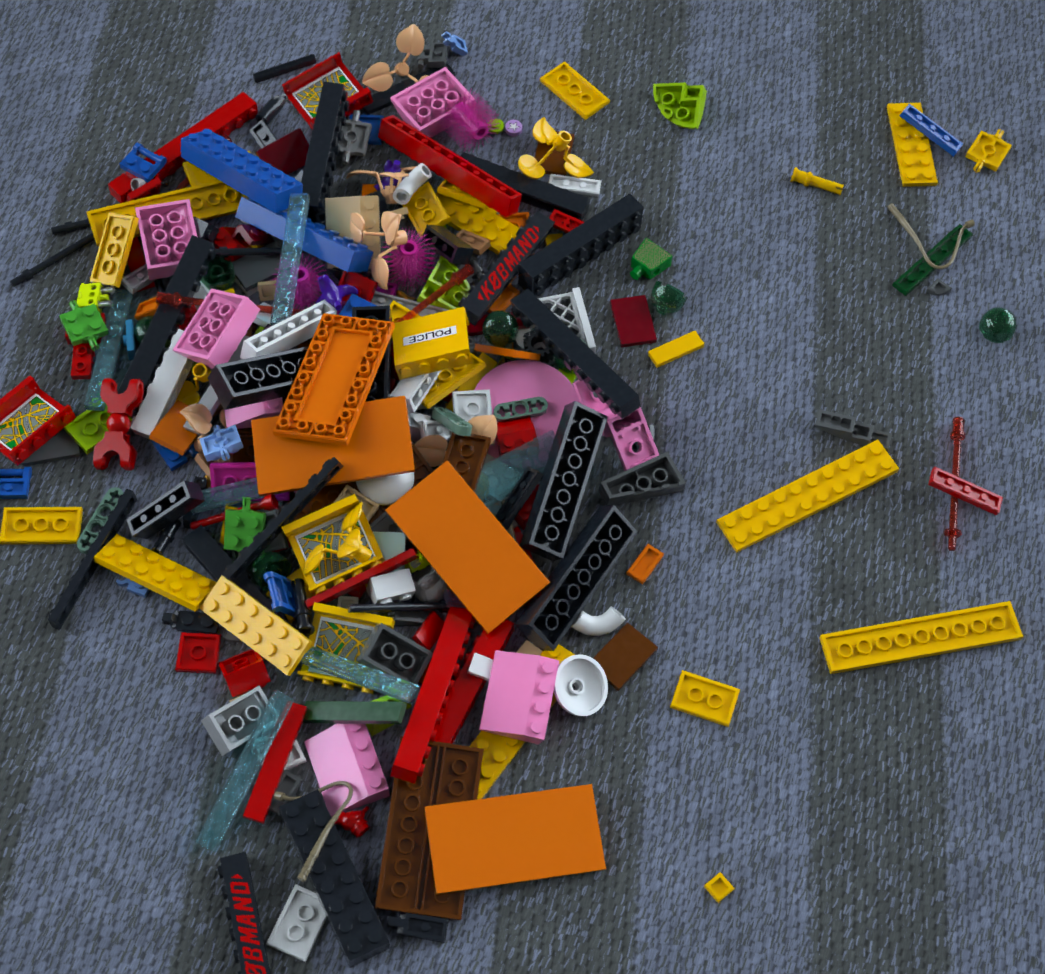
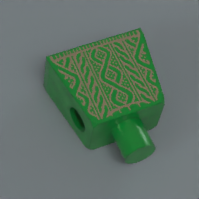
(649, 260)

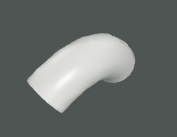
(410, 184)
(599, 624)

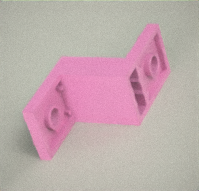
(622, 431)

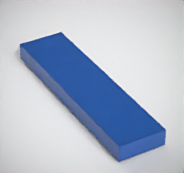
(931, 129)

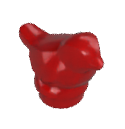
(354, 822)

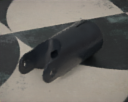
(271, 108)

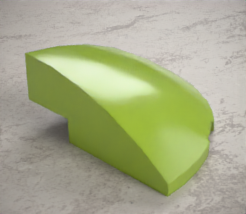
(681, 103)
(440, 275)

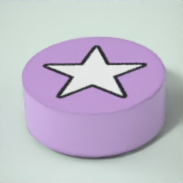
(513, 128)

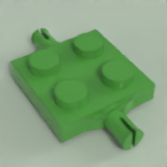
(84, 325)
(242, 526)

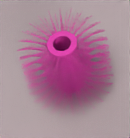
(469, 120)
(409, 261)
(304, 289)

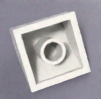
(391, 587)

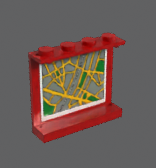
(306, 88)
(29, 420)

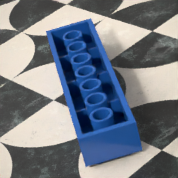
(240, 169)
(317, 240)

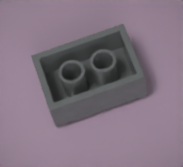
(394, 654)

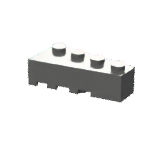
(645, 481)

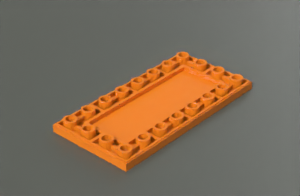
(334, 379)
(376, 449)
(467, 546)
(514, 838)

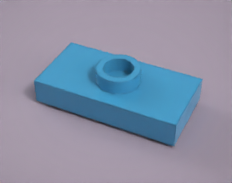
(128, 339)

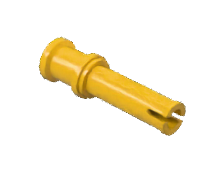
(809, 179)

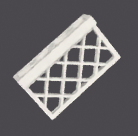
(578, 311)

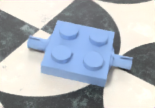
(221, 443)

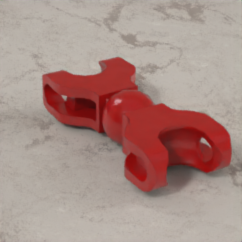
(118, 424)

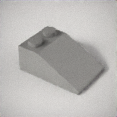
(235, 721)

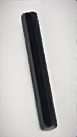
(284, 68)

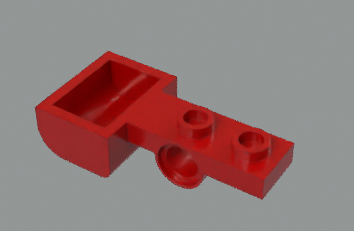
(83, 358)

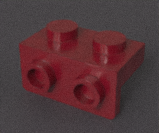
(252, 235)

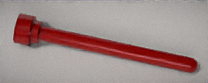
(268, 503)

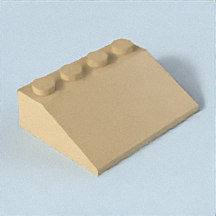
(338, 219)

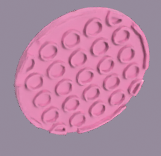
(527, 380)

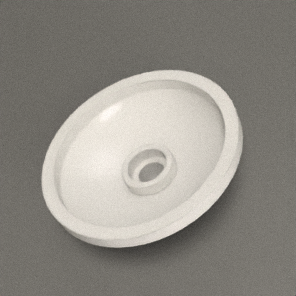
(386, 489)
(589, 684)

